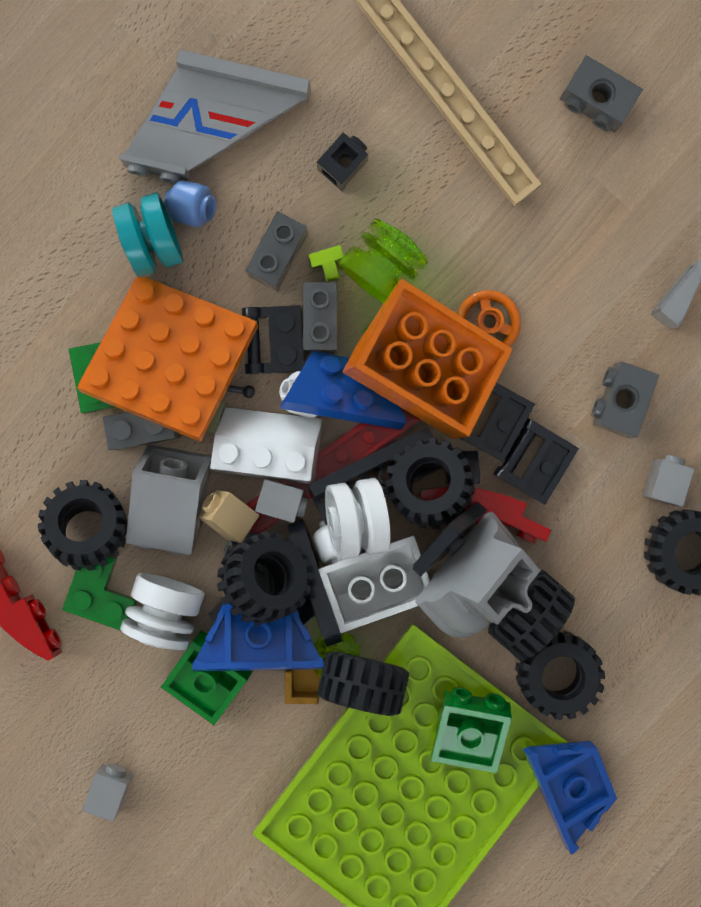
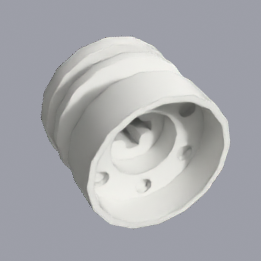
(160, 618)

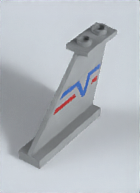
(206, 112)

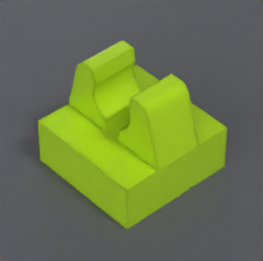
(326, 260)

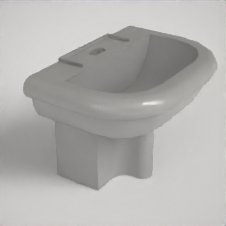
(479, 581)

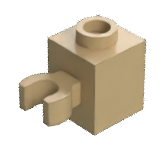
(228, 515)

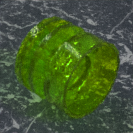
(388, 257)

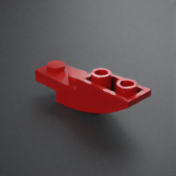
(504, 507)
(25, 618)

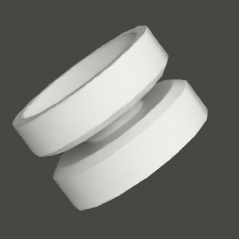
(357, 518)

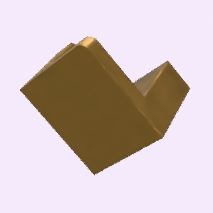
(301, 687)

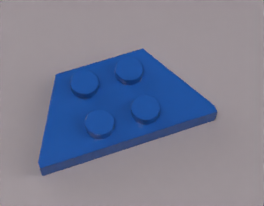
(328, 392)
(246, 646)
(572, 786)

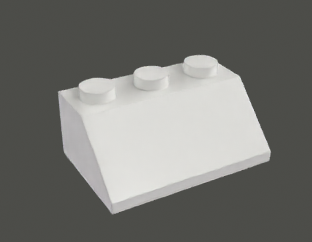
(267, 445)
(374, 584)

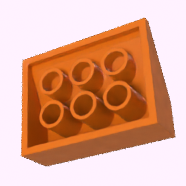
(428, 361)

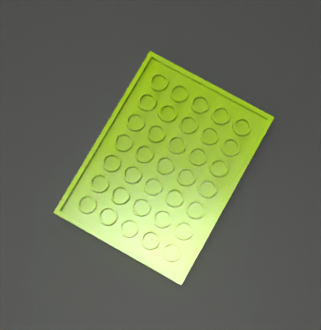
(381, 817)

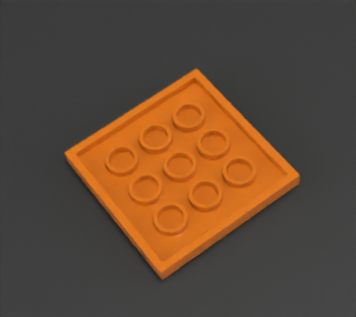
(168, 357)

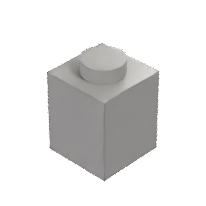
(669, 481)
(281, 501)
(107, 791)

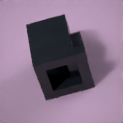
(343, 147)

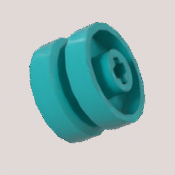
(142, 237)

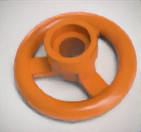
(484, 297)

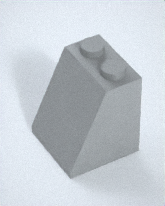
(167, 499)

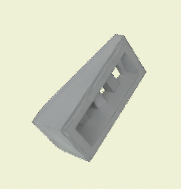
(675, 303)

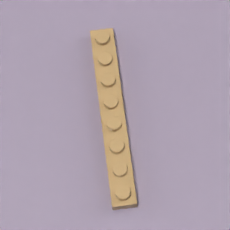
(451, 98)

